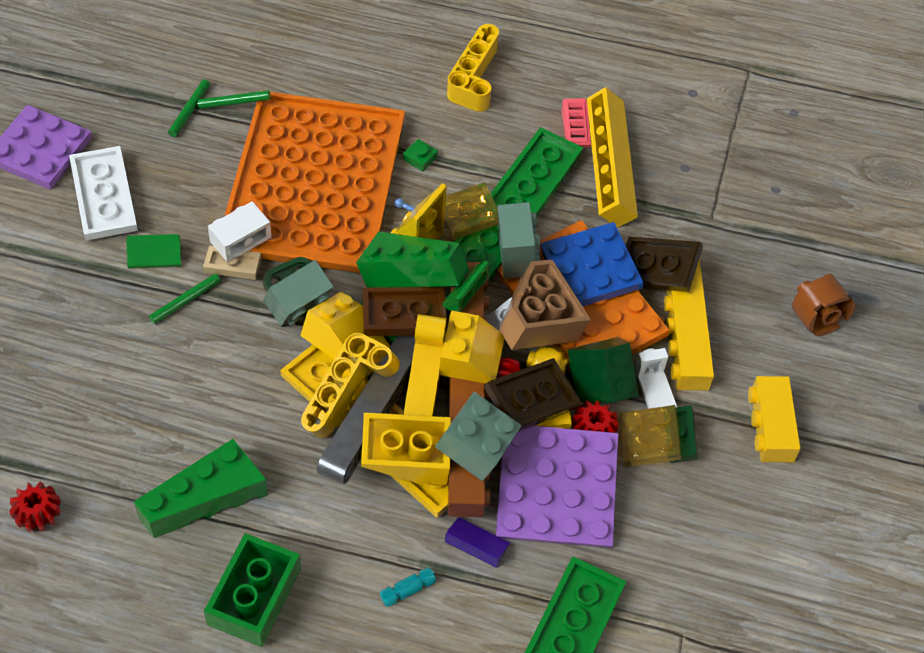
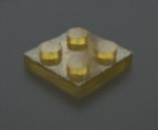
(470, 211)
(650, 436)

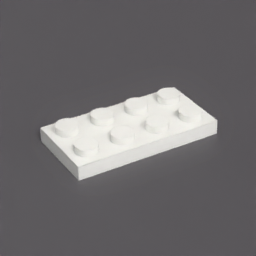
(103, 193)

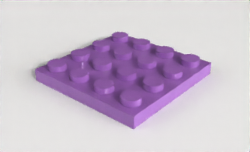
(558, 487)

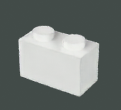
(239, 231)

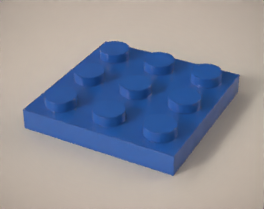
(594, 263)

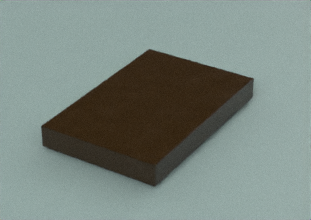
(665, 262)
(534, 394)

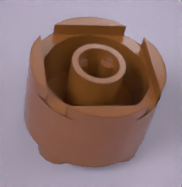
(822, 305)

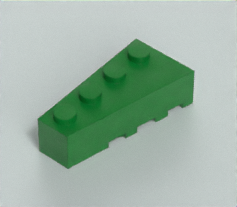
(411, 262)
(202, 489)

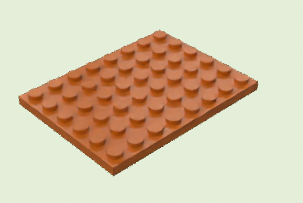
(318, 176)

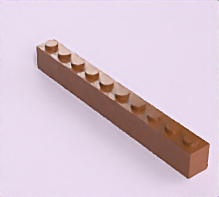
(465, 491)

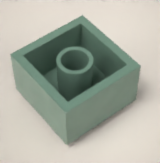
(517, 238)
(298, 293)
(478, 436)

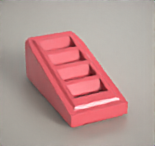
(576, 109)

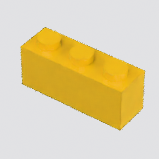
(774, 419)

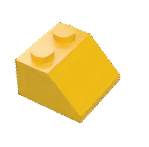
(471, 349)

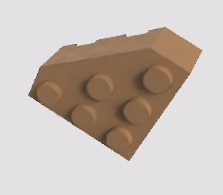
(543, 309)

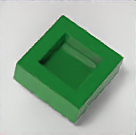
(420, 155)

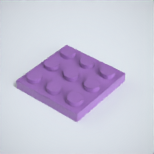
(40, 146)

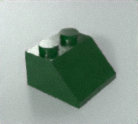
(603, 371)

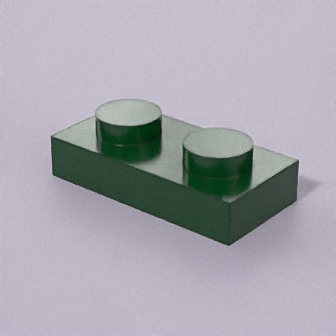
(686, 434)

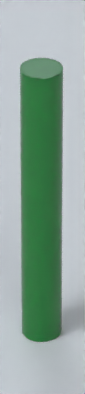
(234, 99)
(188, 108)
(185, 298)

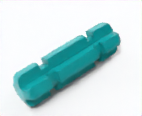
(407, 586)

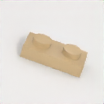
(243, 266)

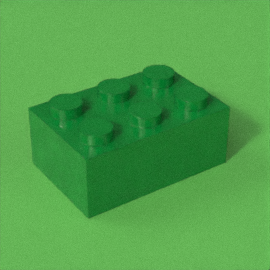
(253, 590)

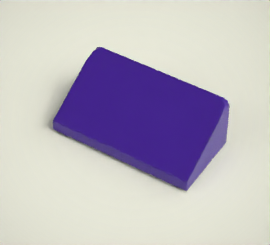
(476, 542)

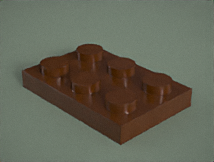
(396, 309)

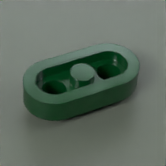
(283, 270)

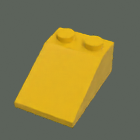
(427, 217)
(333, 322)
(405, 447)

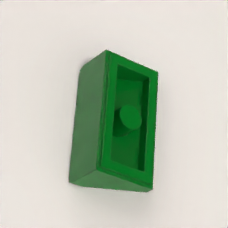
(153, 251)
(468, 288)

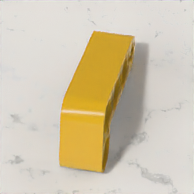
(465, 80)
(425, 365)
(347, 386)

